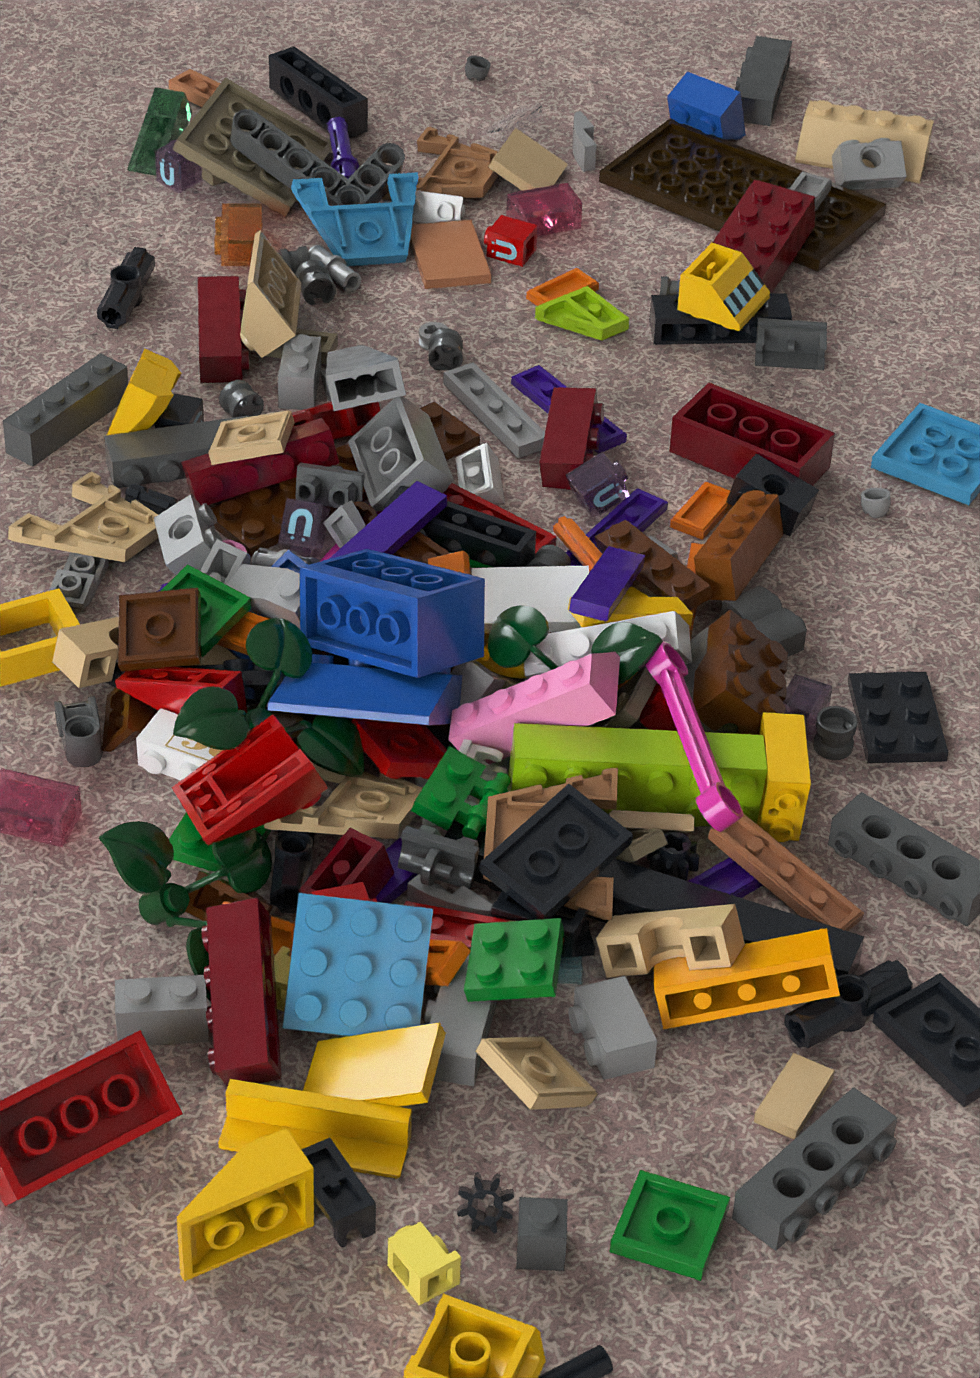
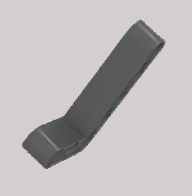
(291, 154)

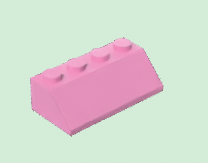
(567, 696)

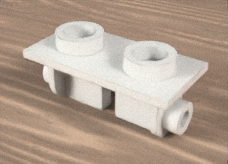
(437, 207)

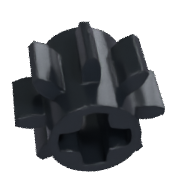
(676, 856)
(479, 1191)

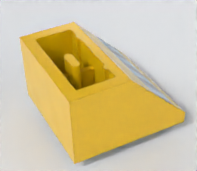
(722, 288)

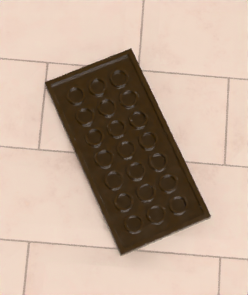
(709, 176)

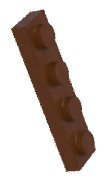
(661, 571)

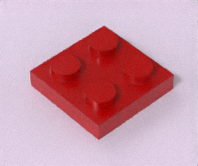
(400, 747)

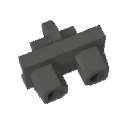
(328, 485)
(438, 857)

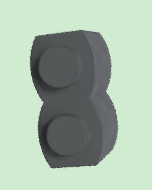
(770, 618)

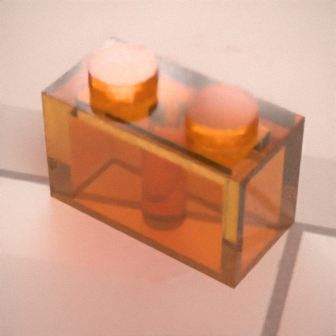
(236, 233)

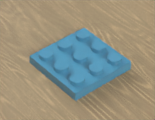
(934, 453)
(356, 966)

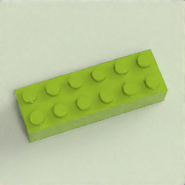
(650, 765)

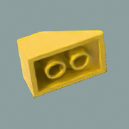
(247, 1205)

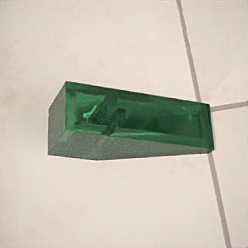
(164, 121)

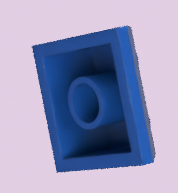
(707, 107)

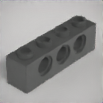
(908, 857)
(815, 1169)

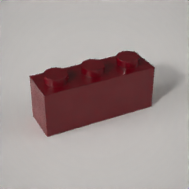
(569, 434)

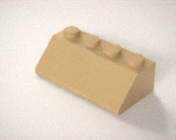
(830, 125)
(270, 300)

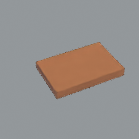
(449, 254)

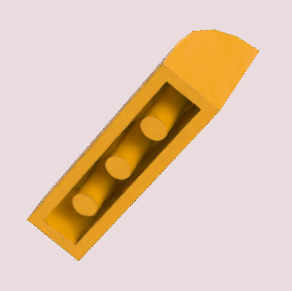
(761, 978)

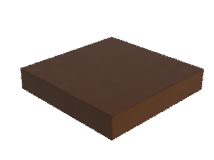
(159, 629)

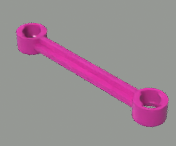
(716, 800)

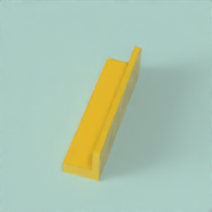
(366, 1133)

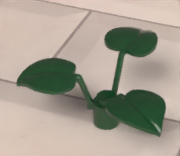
(524, 627)
(214, 718)
(141, 859)

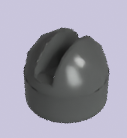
(477, 67)

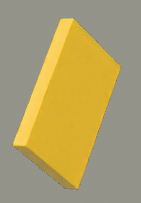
(378, 1066)

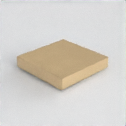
(526, 163)
(251, 437)
(536, 1072)

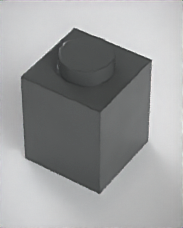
(542, 1234)

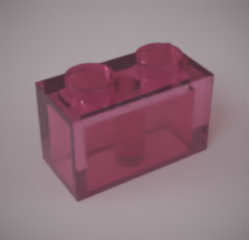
(549, 207)
(38, 807)

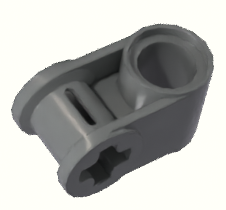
(80, 731)

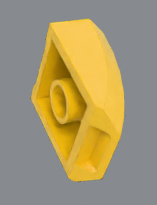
(145, 394)
(476, 1344)

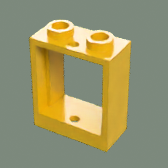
(28, 612)
(787, 776)

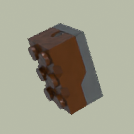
(736, 676)

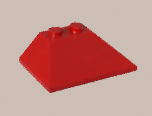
(250, 784)

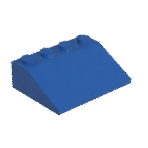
(369, 693)

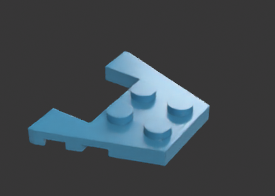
(363, 231)

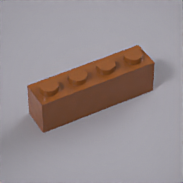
(740, 544)

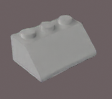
(398, 451)

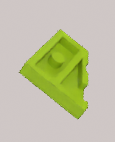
(583, 313)

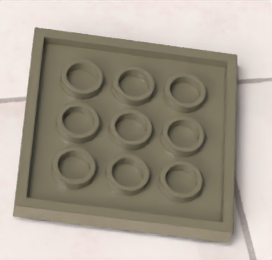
(209, 144)

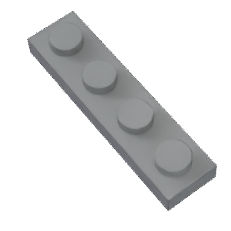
(495, 409)

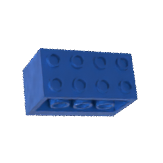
(392, 612)

